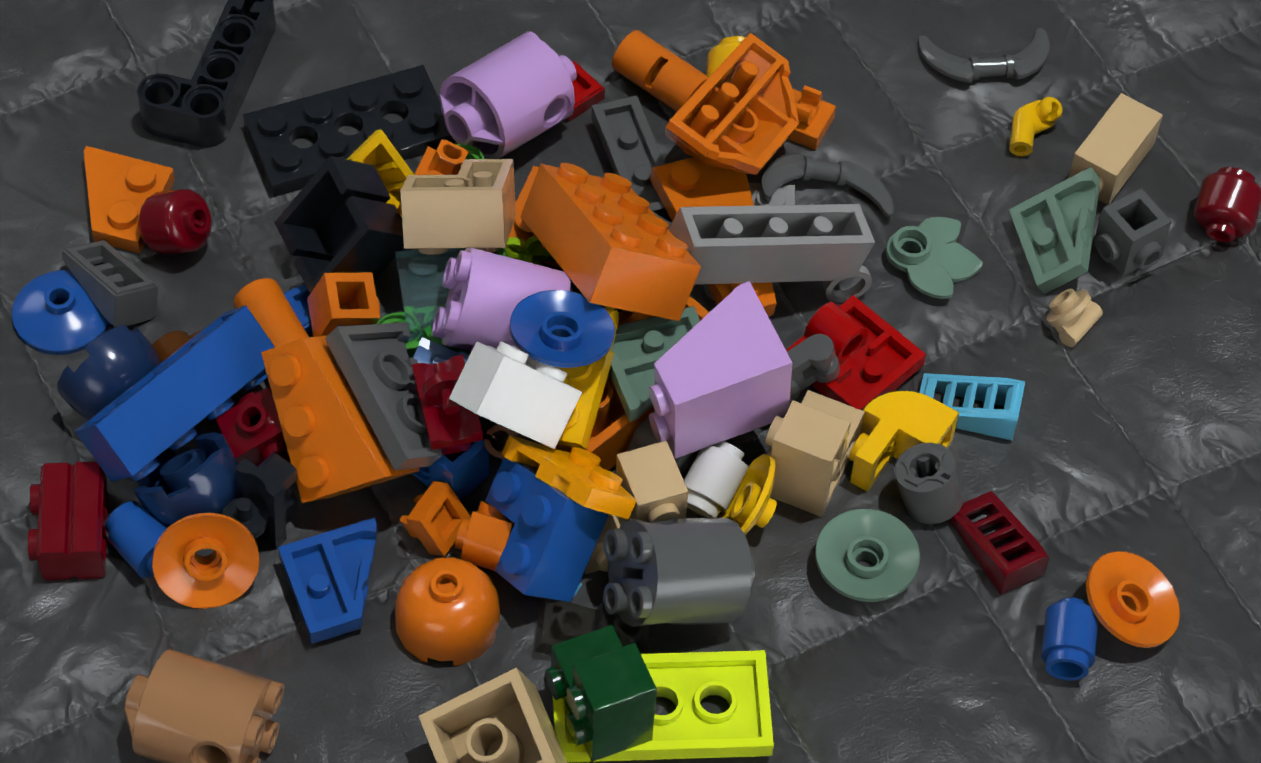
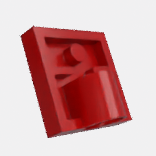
(869, 351)

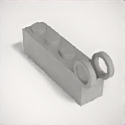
(779, 244)

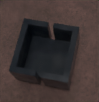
(341, 223)

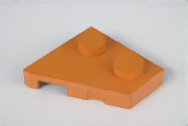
(117, 192)

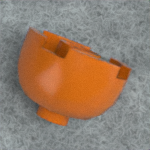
(447, 611)

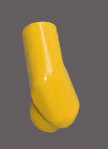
(1031, 120)

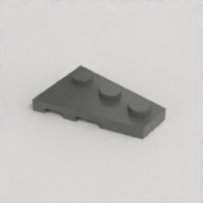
(383, 383)

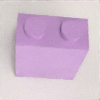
(721, 377)

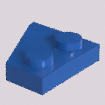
(331, 578)

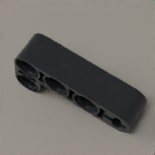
(207, 105)

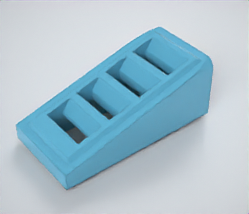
(990, 390)

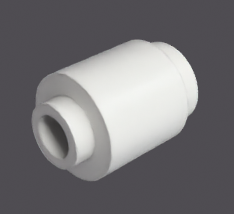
(714, 478)

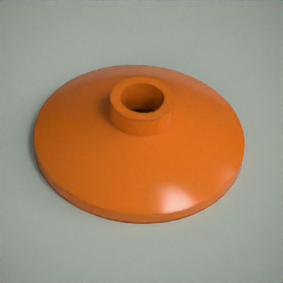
(208, 579)
(1132, 599)

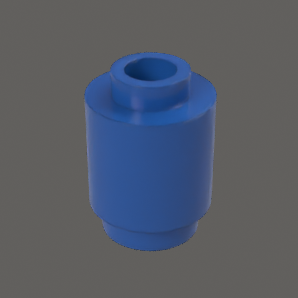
(134, 535)
(1069, 639)

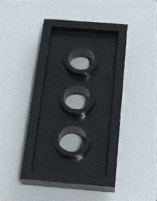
(323, 114)

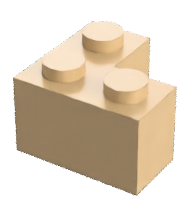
(460, 209)
(812, 450)
(655, 483)

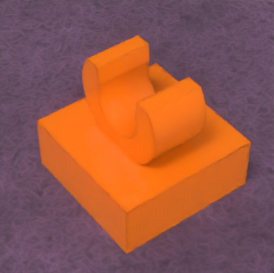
(814, 117)
(436, 518)

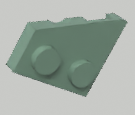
(1059, 229)

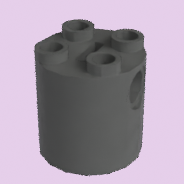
(678, 572)

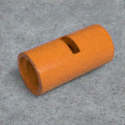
(657, 70)
(271, 311)

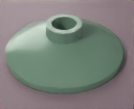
(873, 538)

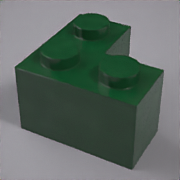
(604, 691)

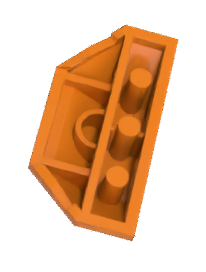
(739, 111)

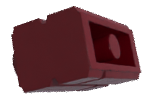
(70, 521)

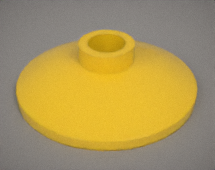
(752, 499)

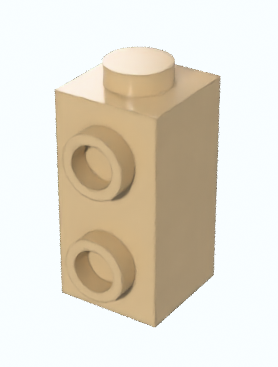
(1118, 145)

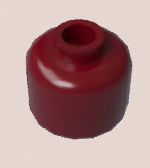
(1228, 204)
(175, 221)

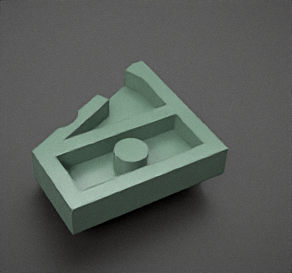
(636, 351)

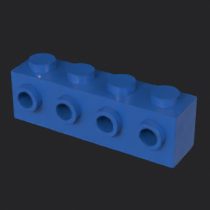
(177, 396)

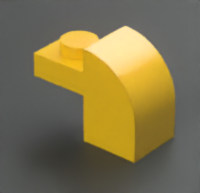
(894, 425)

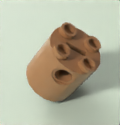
(202, 712)

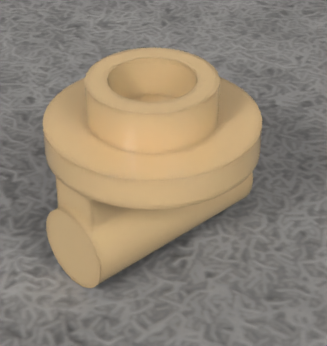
(1073, 315)

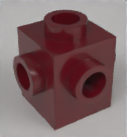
(254, 428)

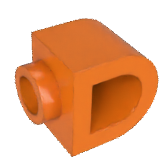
(484, 536)

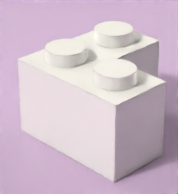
(516, 392)

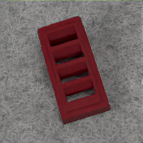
(1002, 573)

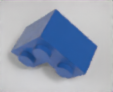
(550, 533)

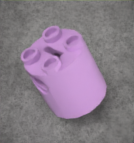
(508, 96)
(484, 294)

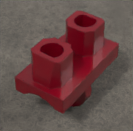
(446, 422)

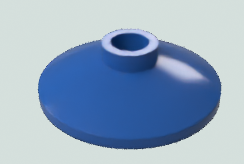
(52, 326)
(561, 329)

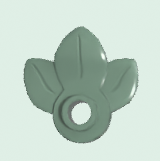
(936, 256)

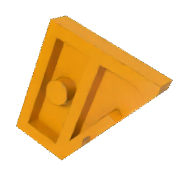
(575, 475)

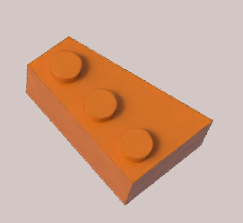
(323, 422)

